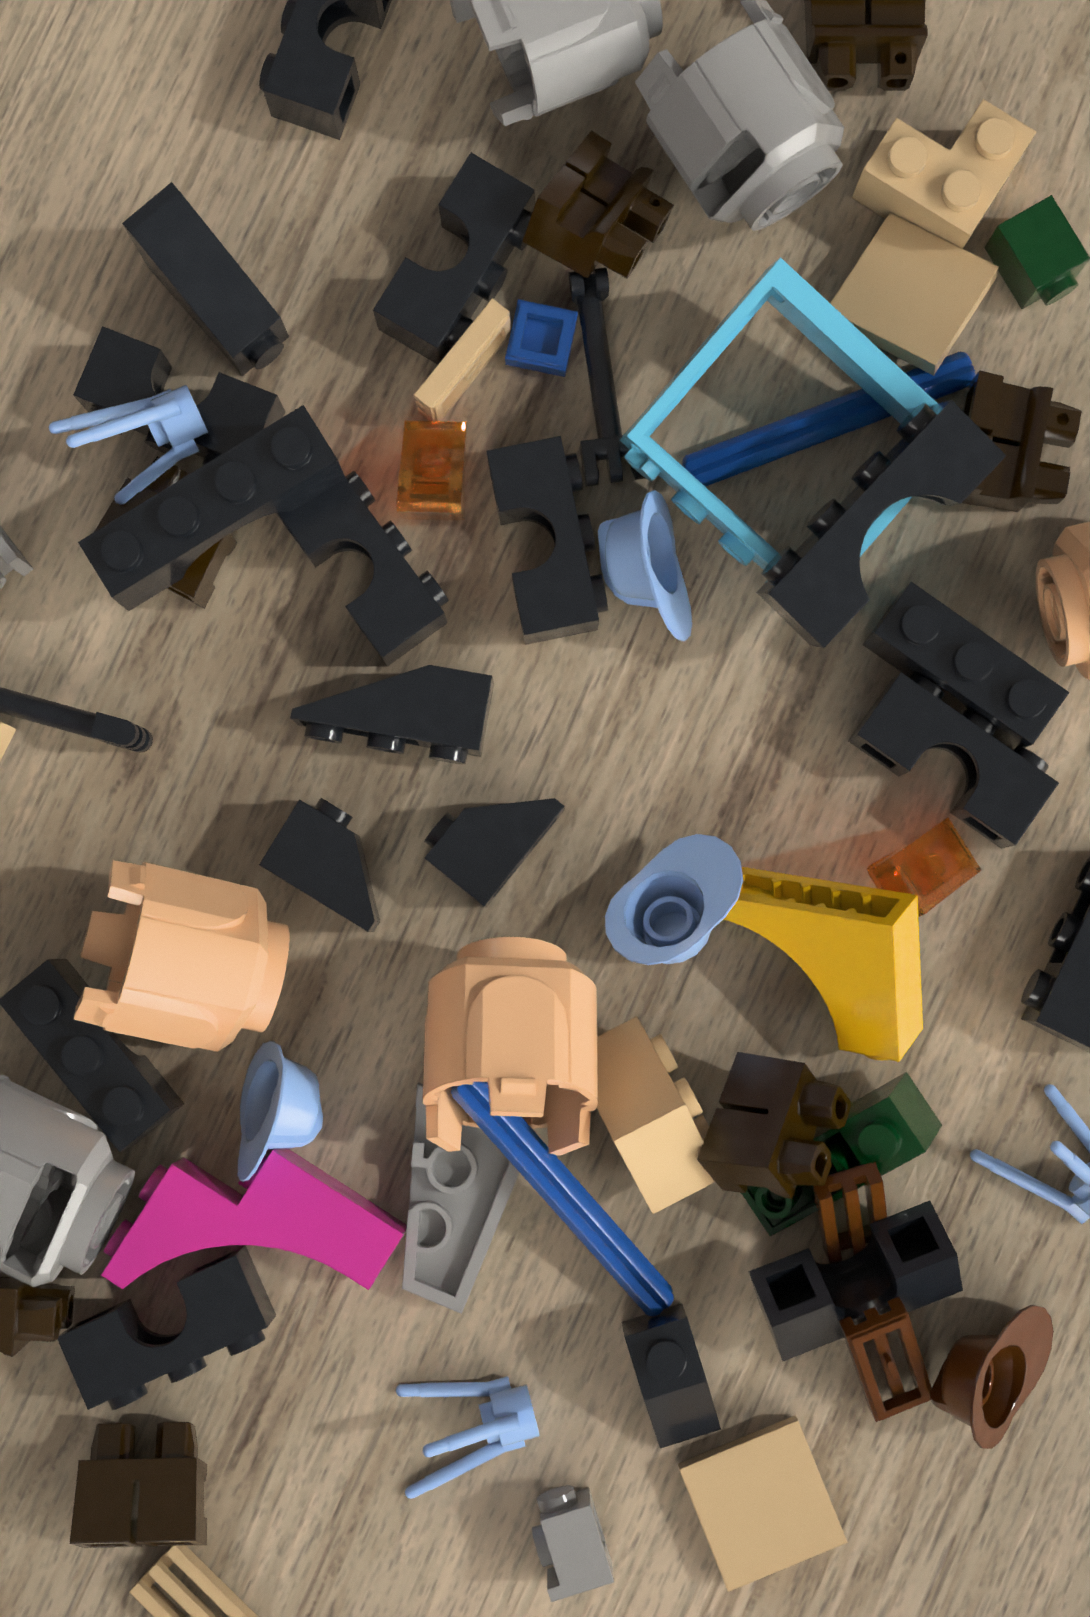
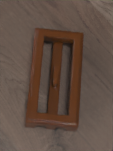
(857, 1234)
(875, 1329)

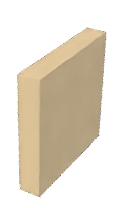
(914, 292)
(762, 1503)

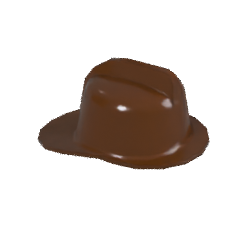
(994, 1374)

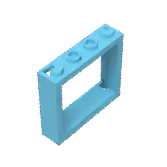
(825, 329)

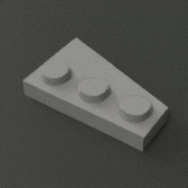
(452, 1212)

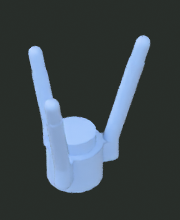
(170, 417)
(1079, 1204)
(505, 1419)

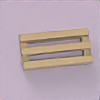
(464, 362)
(200, 1574)

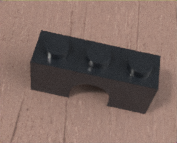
(307, 78)
(436, 307)
(132, 370)
(537, 486)
(398, 604)
(939, 644)
(1002, 784)
(103, 1074)
(904, 1259)
(118, 1355)

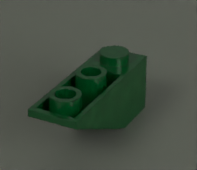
(882, 1128)

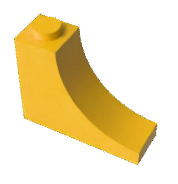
(852, 945)

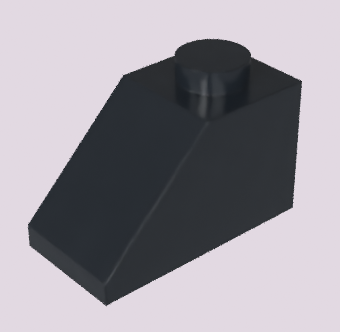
(489, 843)
(325, 861)
(671, 1376)

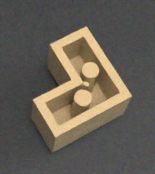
(943, 187)
(650, 1115)

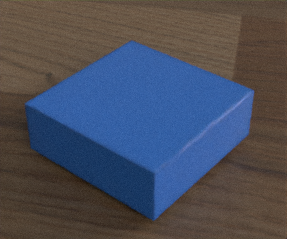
(541, 338)

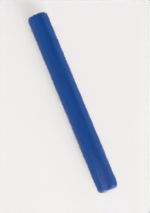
(816, 425)
(568, 1200)

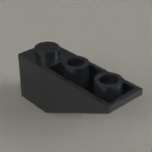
(419, 708)
(1061, 993)

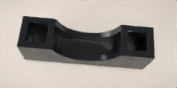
(169, 531)
(821, 582)

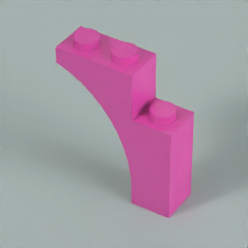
(284, 1208)

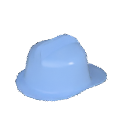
(643, 564)
(675, 901)
(276, 1107)

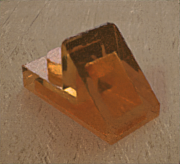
(432, 471)
(927, 866)

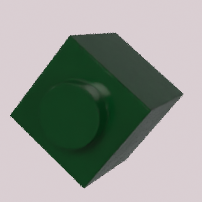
(1038, 254)

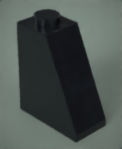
(206, 280)

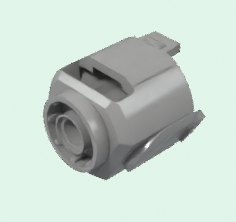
(561, 47)
(746, 122)
(55, 1187)

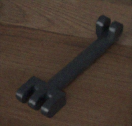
(588, 295)
(74, 720)

